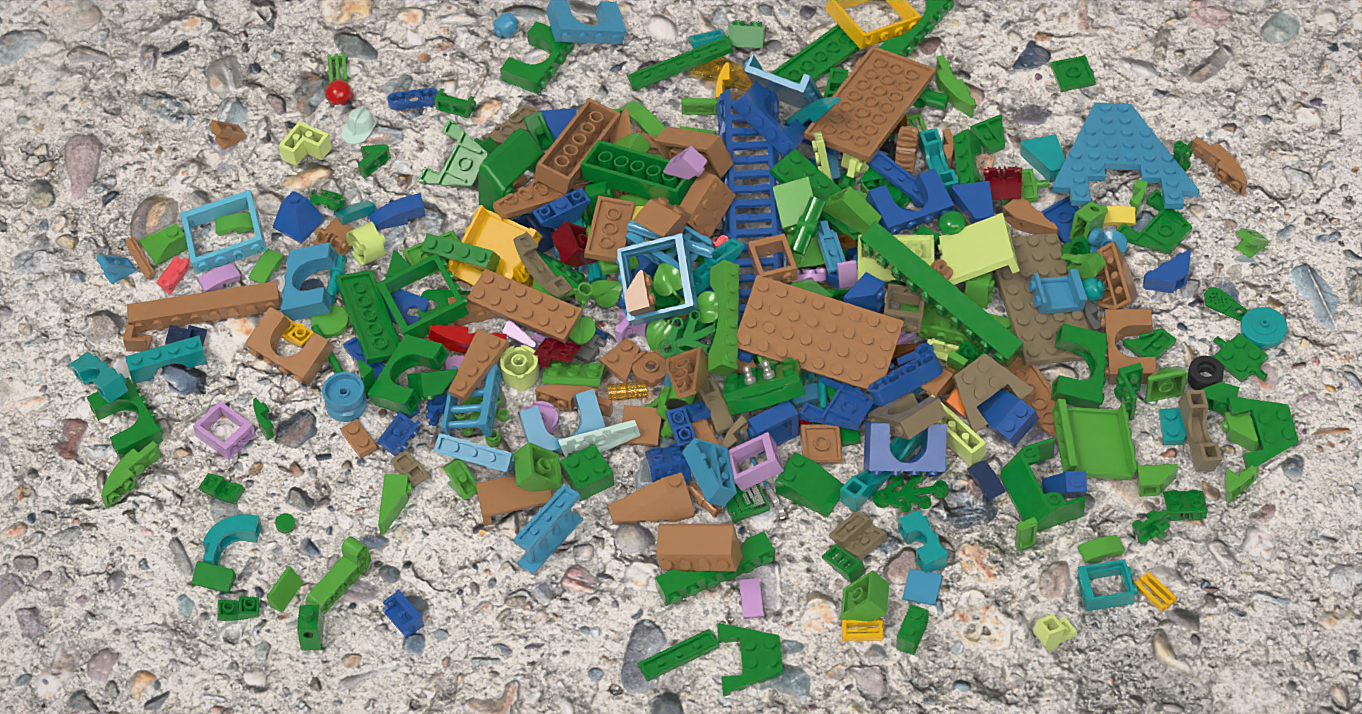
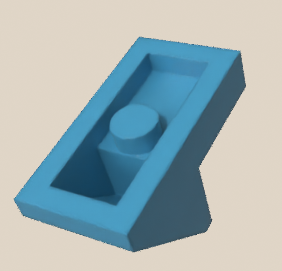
(115, 267)

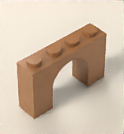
(1123, 323)
(302, 365)

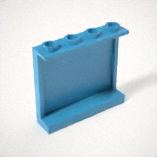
(786, 90)

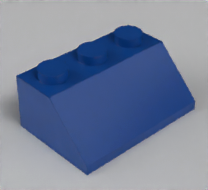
(868, 294)

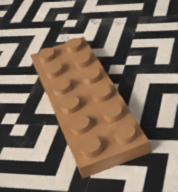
(525, 305)

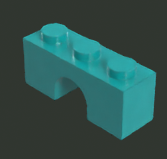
(917, 528)

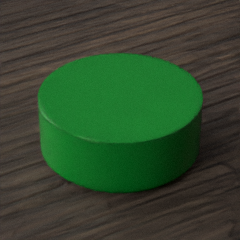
(285, 523)

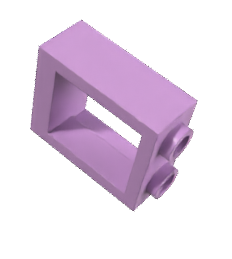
(235, 441)
(761, 471)

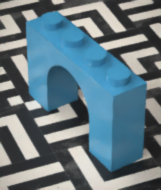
(568, 29)
(300, 265)
(589, 420)

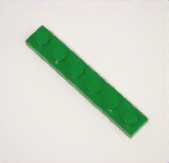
(680, 63)

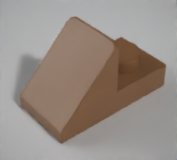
(227, 133)

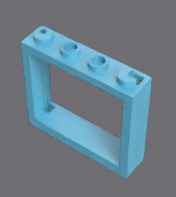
(216, 209)

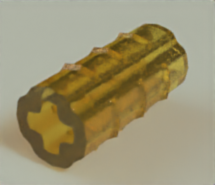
(627, 391)

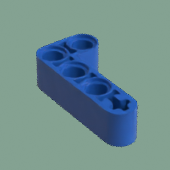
(907, 377)

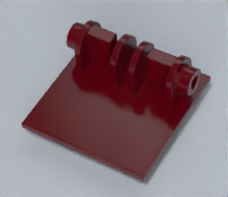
(1005, 182)
(557, 350)

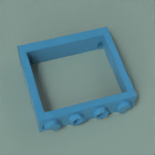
(625, 277)

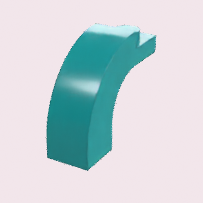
(227, 531)

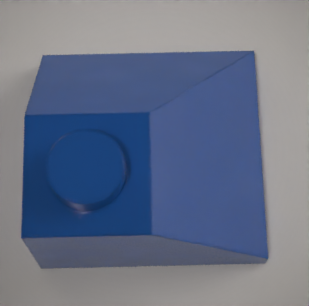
(297, 217)

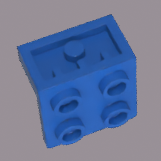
(667, 462)

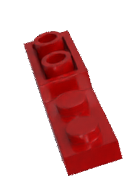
(455, 337)

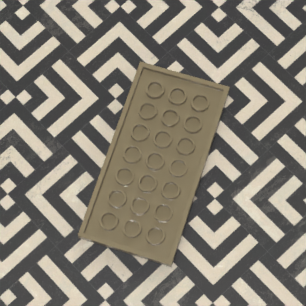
(1037, 331)

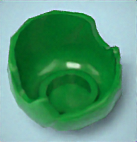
(952, 222)

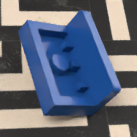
(397, 434)

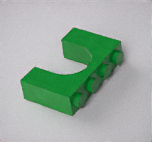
(536, 76)
(1091, 347)
(409, 353)
(141, 432)

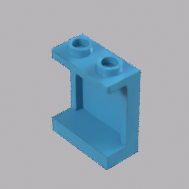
(1058, 293)

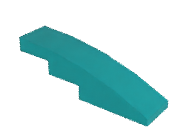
(814, 110)
(727, 251)

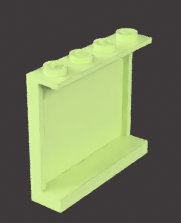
(979, 249)

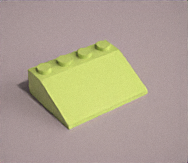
(920, 244)

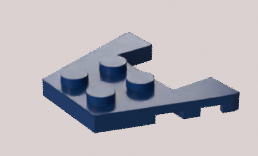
(845, 410)

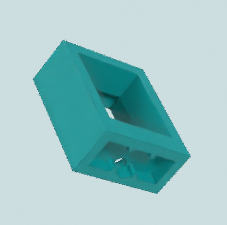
(1102, 570)

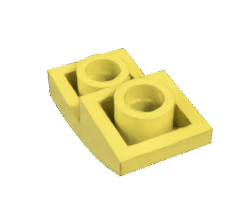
(1120, 214)

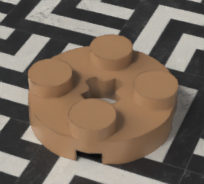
(641, 371)

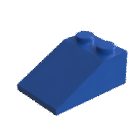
(1008, 416)

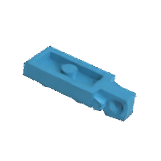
(829, 247)

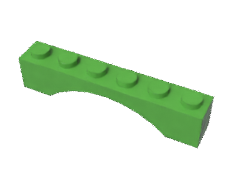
(724, 350)

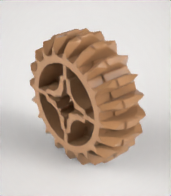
(907, 148)

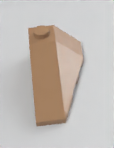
(687, 371)
(660, 500)

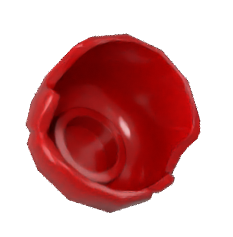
(338, 92)

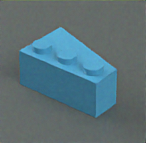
(712, 470)

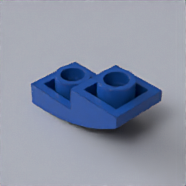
(680, 426)

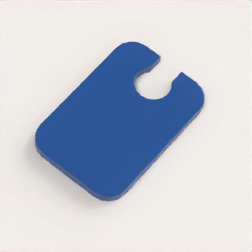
(405, 301)

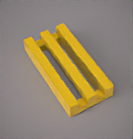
(1159, 591)
(862, 633)

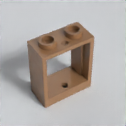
(770, 246)

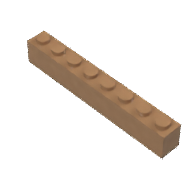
(204, 307)

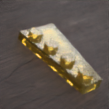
(711, 70)

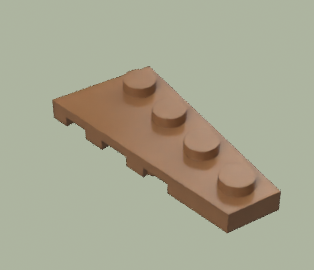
(477, 362)

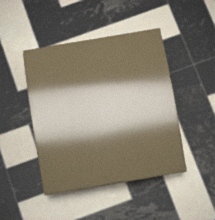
(858, 535)

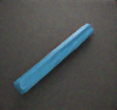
(694, 247)

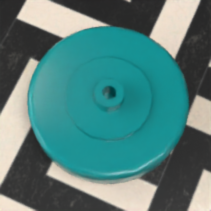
(1264, 327)

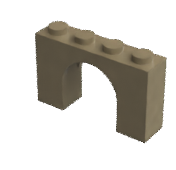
(907, 416)

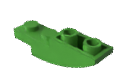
(956, 89)
(123, 475)

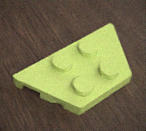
(820, 155)

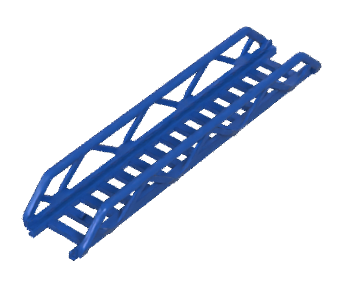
(730, 217)

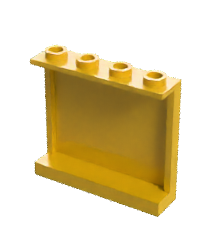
(495, 234)

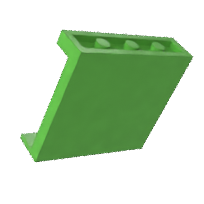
(1095, 441)

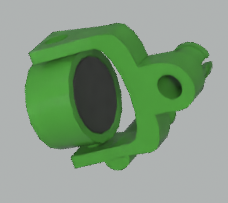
(669, 399)

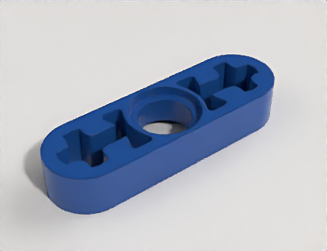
(400, 104)

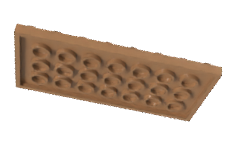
(872, 103)
(819, 331)

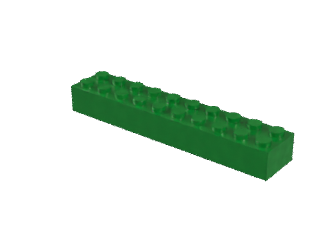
(941, 294)

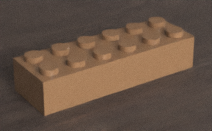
(561, 163)

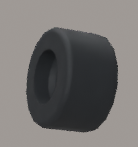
(1204, 364)

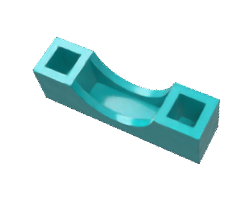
(932, 152)
(184, 352)
(106, 379)

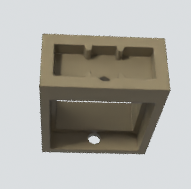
(911, 320)

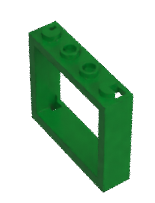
(413, 273)

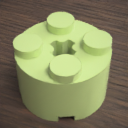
(366, 243)
(519, 367)

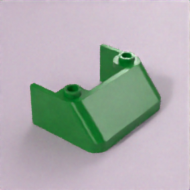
(506, 165)
(1027, 494)

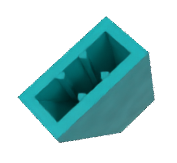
(1044, 155)

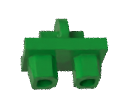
(1152, 527)

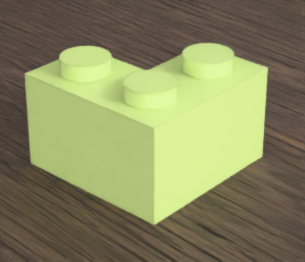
(302, 141)

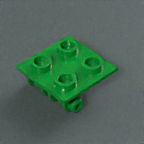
(1185, 502)

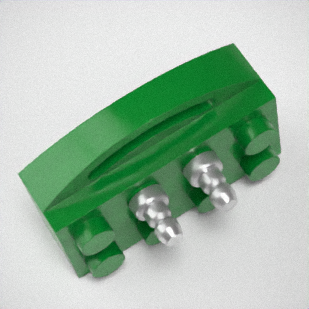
(764, 386)

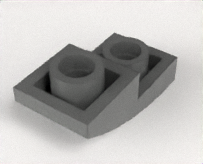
(1090, 313)

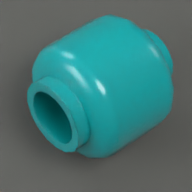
(1093, 288)

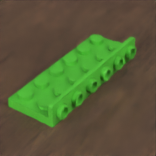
(940, 328)

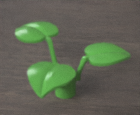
(668, 281)
(606, 296)

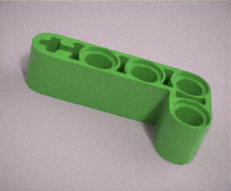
(341, 576)

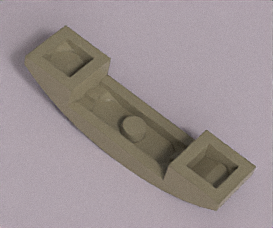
(538, 268)

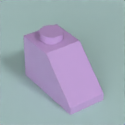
(686, 164)

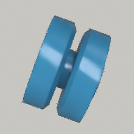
(344, 396)

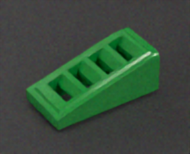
(851, 572)

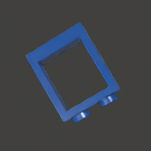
(779, 421)

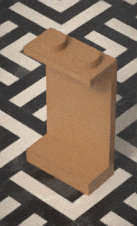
(504, 496)

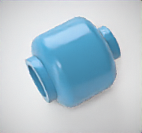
(505, 25)

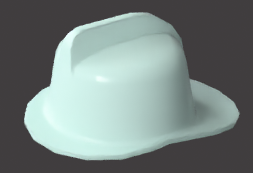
(358, 126)

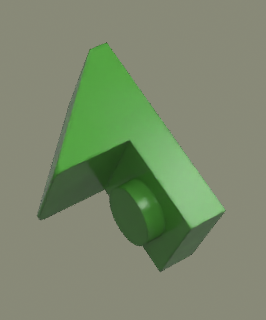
(1251, 242)
(460, 478)
(1237, 484)

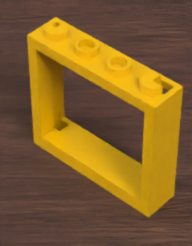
(910, 18)

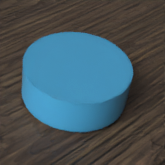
(1096, 236)

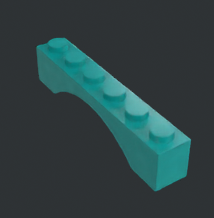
(864, 485)

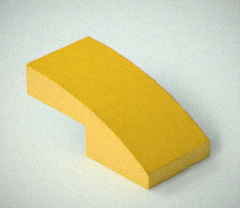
(724, 79)

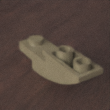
(712, 398)

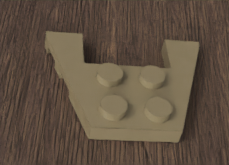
(981, 381)

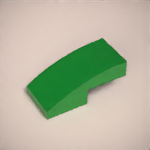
(219, 488)

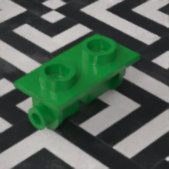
(1182, 154)

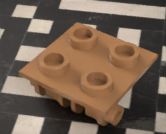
(336, 235)

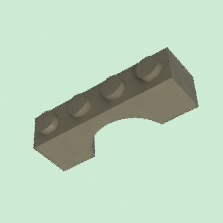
(1194, 411)

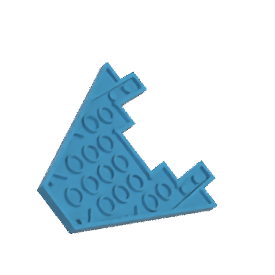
(1120, 139)

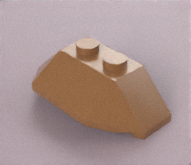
(1117, 279)

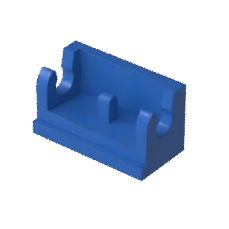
(403, 614)

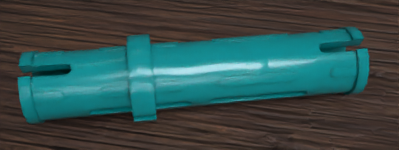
(338, 270)

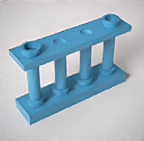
(659, 257)
(487, 408)
(548, 529)

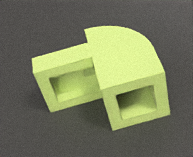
(854, 165)
(1053, 631)

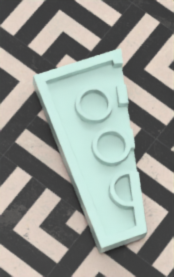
(602, 438)

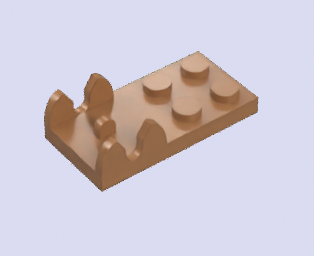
(608, 228)

